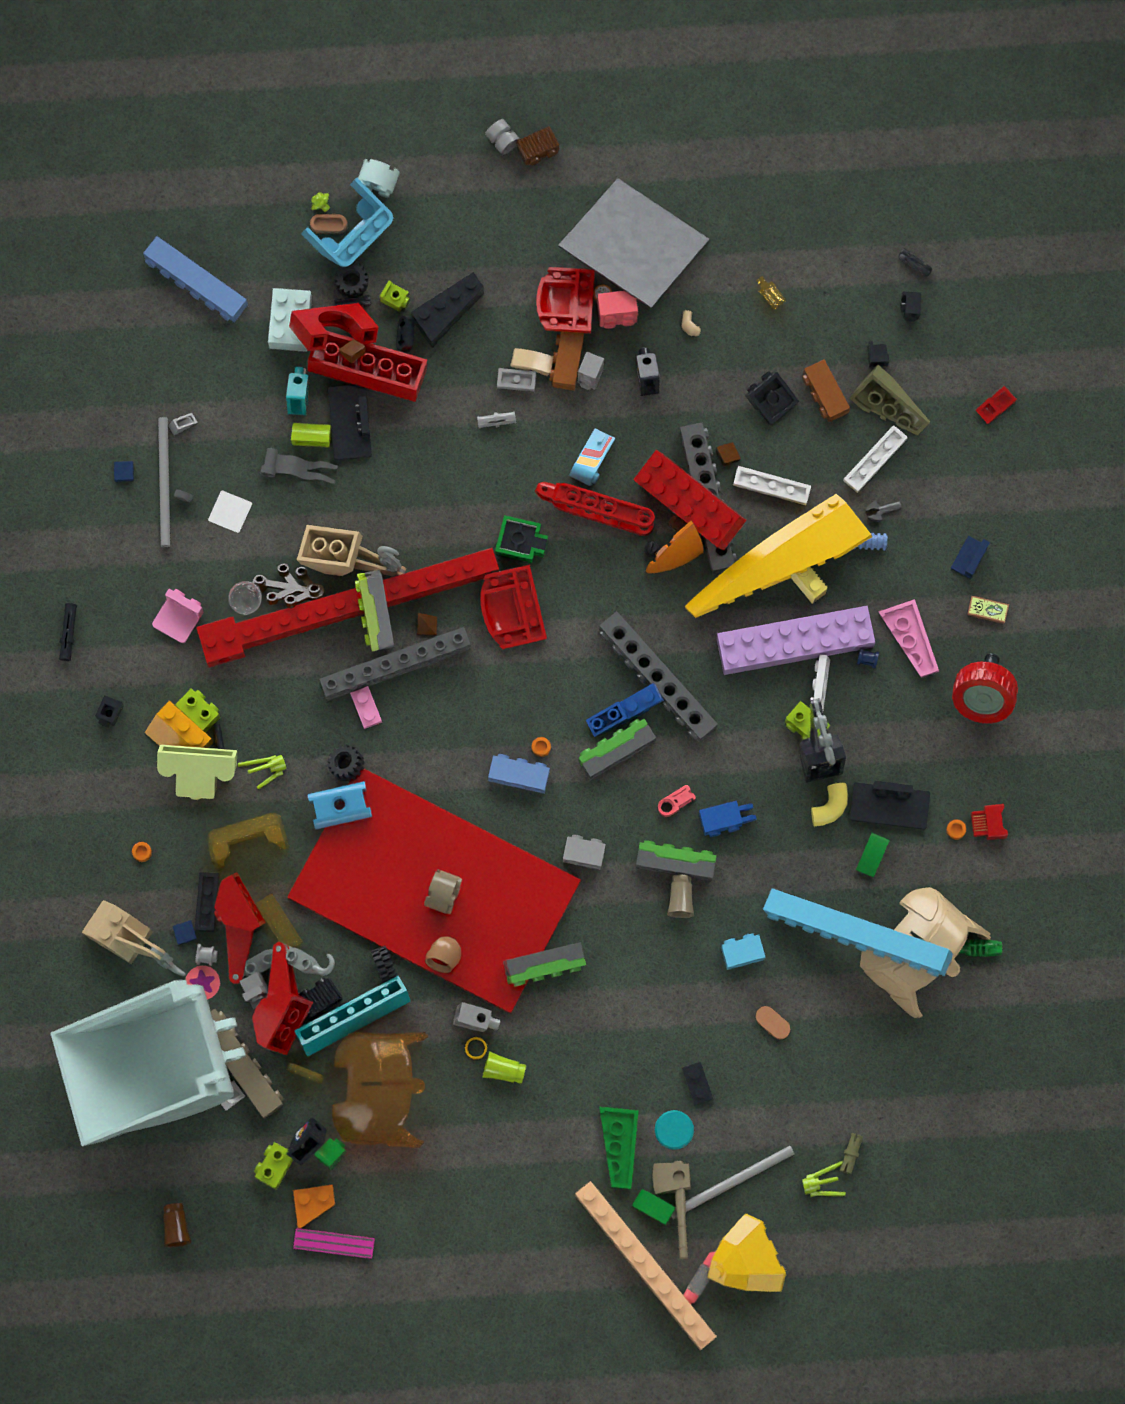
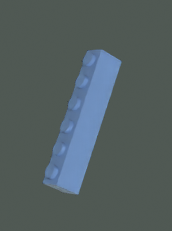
(195, 279)

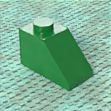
(331, 1153)

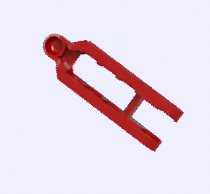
(622, 513)

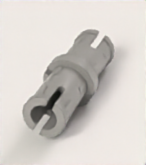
(496, 419)

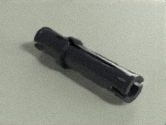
(68, 632)

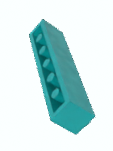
(352, 1016)

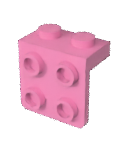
(178, 616)

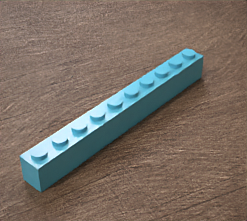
(858, 932)

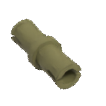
(851, 1153)

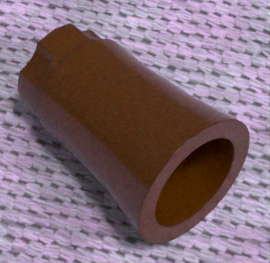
(175, 1226)

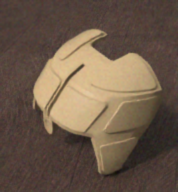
(934, 921)

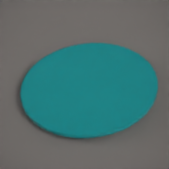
(674, 1129)

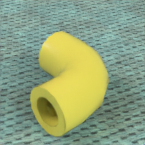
(833, 808)

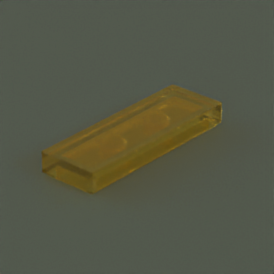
(278, 921)

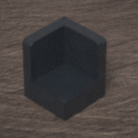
(877, 355)

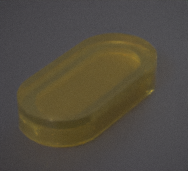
(305, 1073)

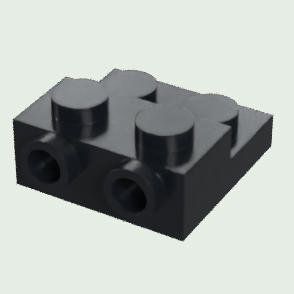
(771, 397)

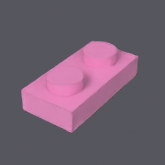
(366, 707)

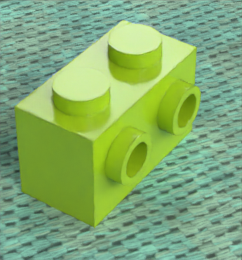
(198, 710)
(799, 721)
(274, 1166)

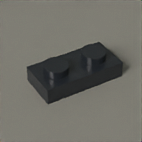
(697, 1083)

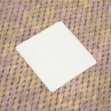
(230, 511)

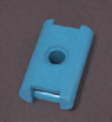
(325, 803)

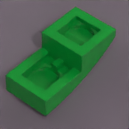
(872, 854)
(653, 1207)

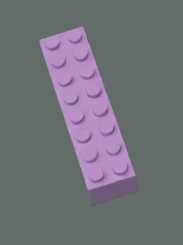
(795, 640)

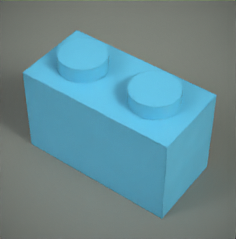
(742, 951)

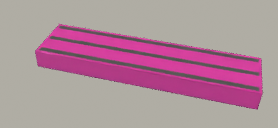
(334, 1243)

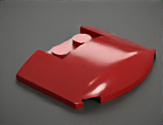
(566, 299)
(512, 607)

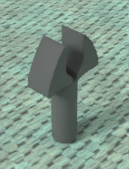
(881, 509)

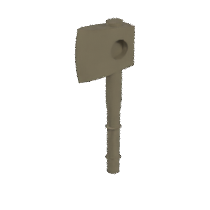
(670, 1179)

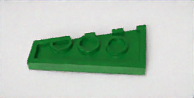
(620, 1138)

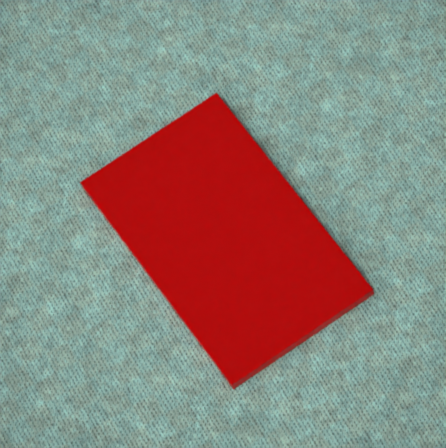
(380, 869)

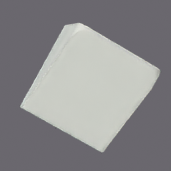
(238, 1095)

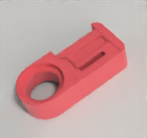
(677, 799)

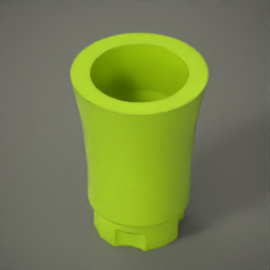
(503, 1069)

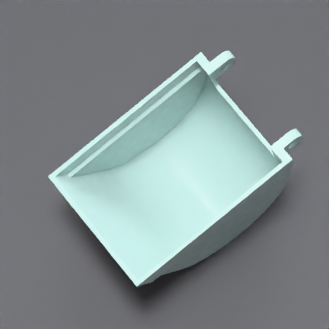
(144, 1062)

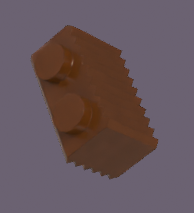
(538, 146)

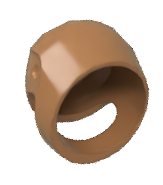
(446, 950)

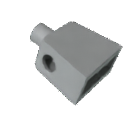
(467, 1015)

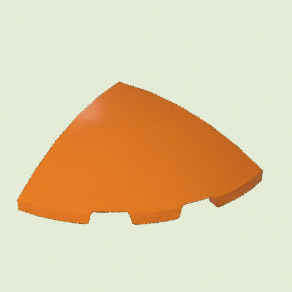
(684, 548)

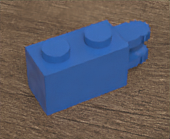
(724, 818)

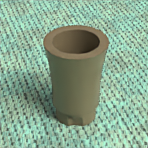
(681, 897)

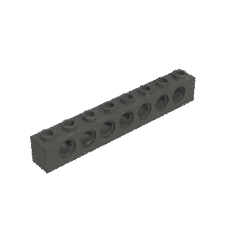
(698, 433)
(616, 623)
(395, 664)

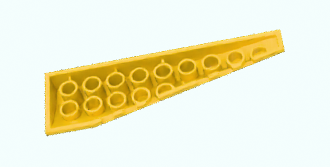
(809, 540)

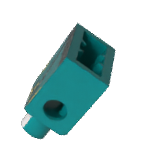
(297, 392)

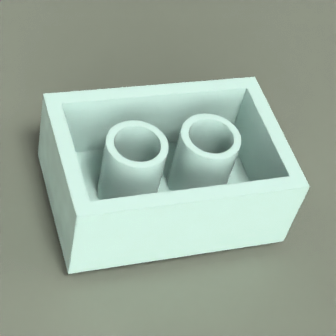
(283, 303)

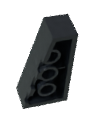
(447, 308)

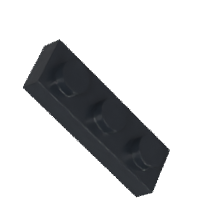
(206, 901)

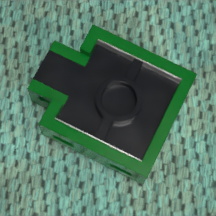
(520, 540)

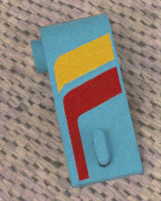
(591, 457)

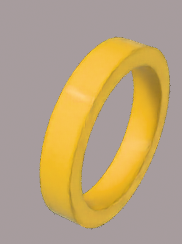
(476, 1038)

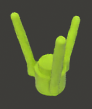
(275, 764)
(812, 1184)

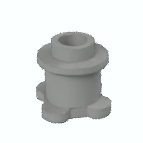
(206, 955)

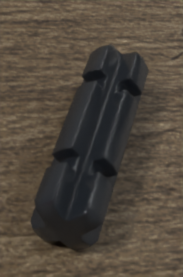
(915, 262)
(365, 301)

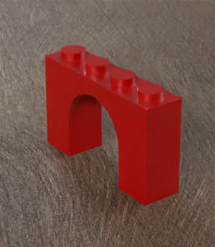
(310, 324)

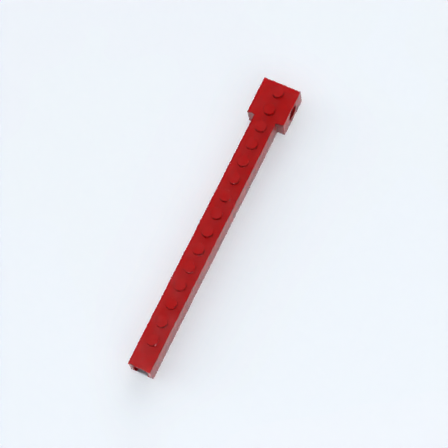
(227, 640)

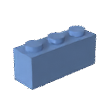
(519, 773)

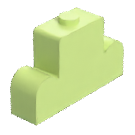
(196, 768)

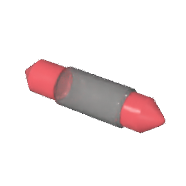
(699, 1280)

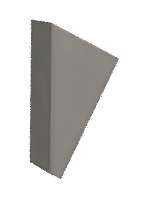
(182, 423)

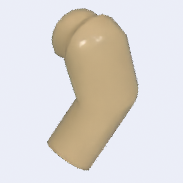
(688, 326)

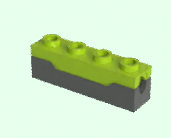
(375, 610)

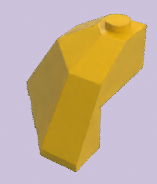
(747, 1259)

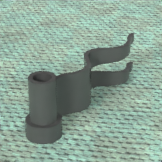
(293, 465)

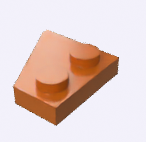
(312, 1203)

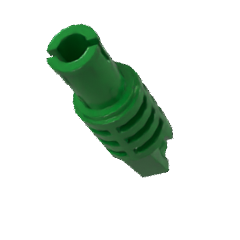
(981, 947)

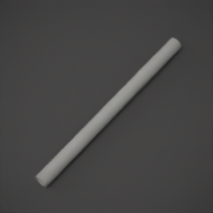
(164, 482)
(737, 1179)

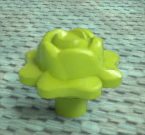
(320, 202)

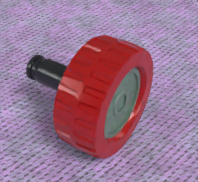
(985, 691)

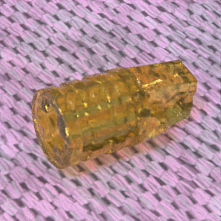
(771, 293)

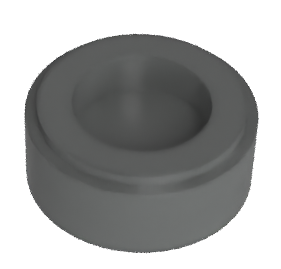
(184, 496)

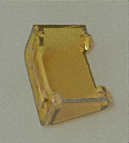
(225, 836)

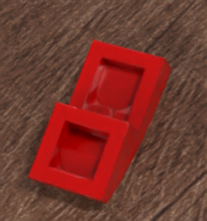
(996, 405)

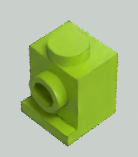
(396, 303)

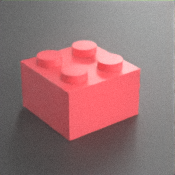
(617, 309)

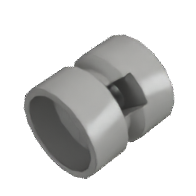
(501, 135)

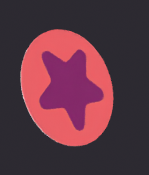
(205, 977)

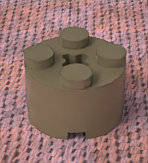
(443, 891)

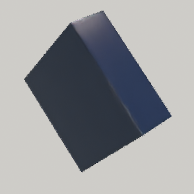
(123, 471)
(184, 932)

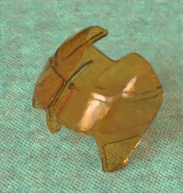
(377, 1112)

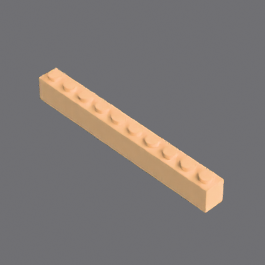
(645, 1265)

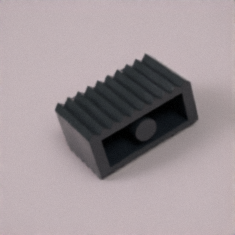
(322, 995)

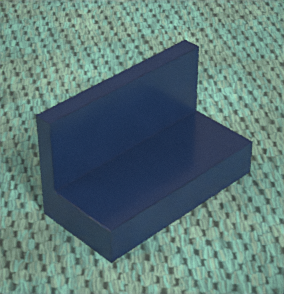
(970, 556)

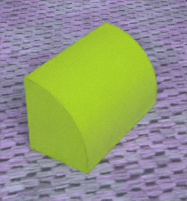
(311, 434)

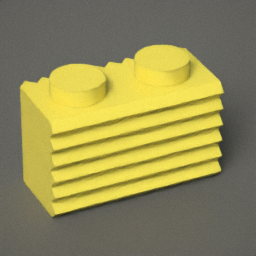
(810, 584)

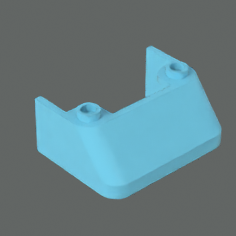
(375, 220)

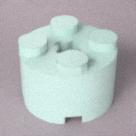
(379, 177)

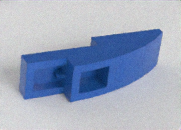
(625, 710)

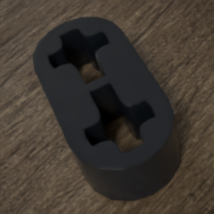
(405, 334)

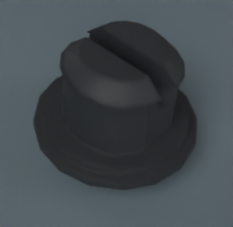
(652, 549)

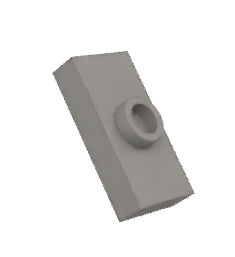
(516, 379)

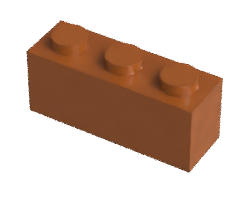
(567, 360)
(825, 391)

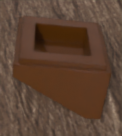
(427, 624)

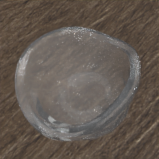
(245, 597)

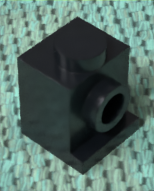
(911, 305)
(109, 704)

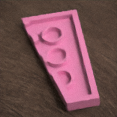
(910, 633)

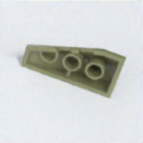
(885, 397)

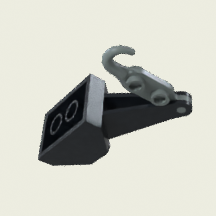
(823, 754)

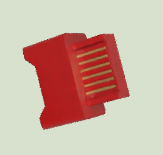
(989, 822)

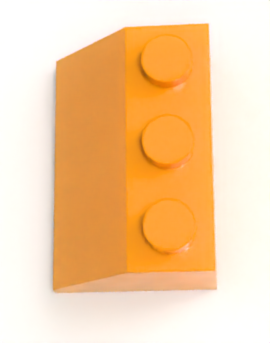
(174, 728)

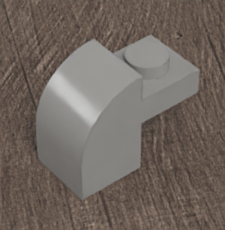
(254, 988)

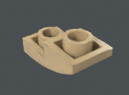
(532, 360)

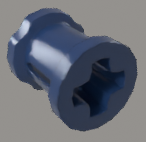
(867, 658)

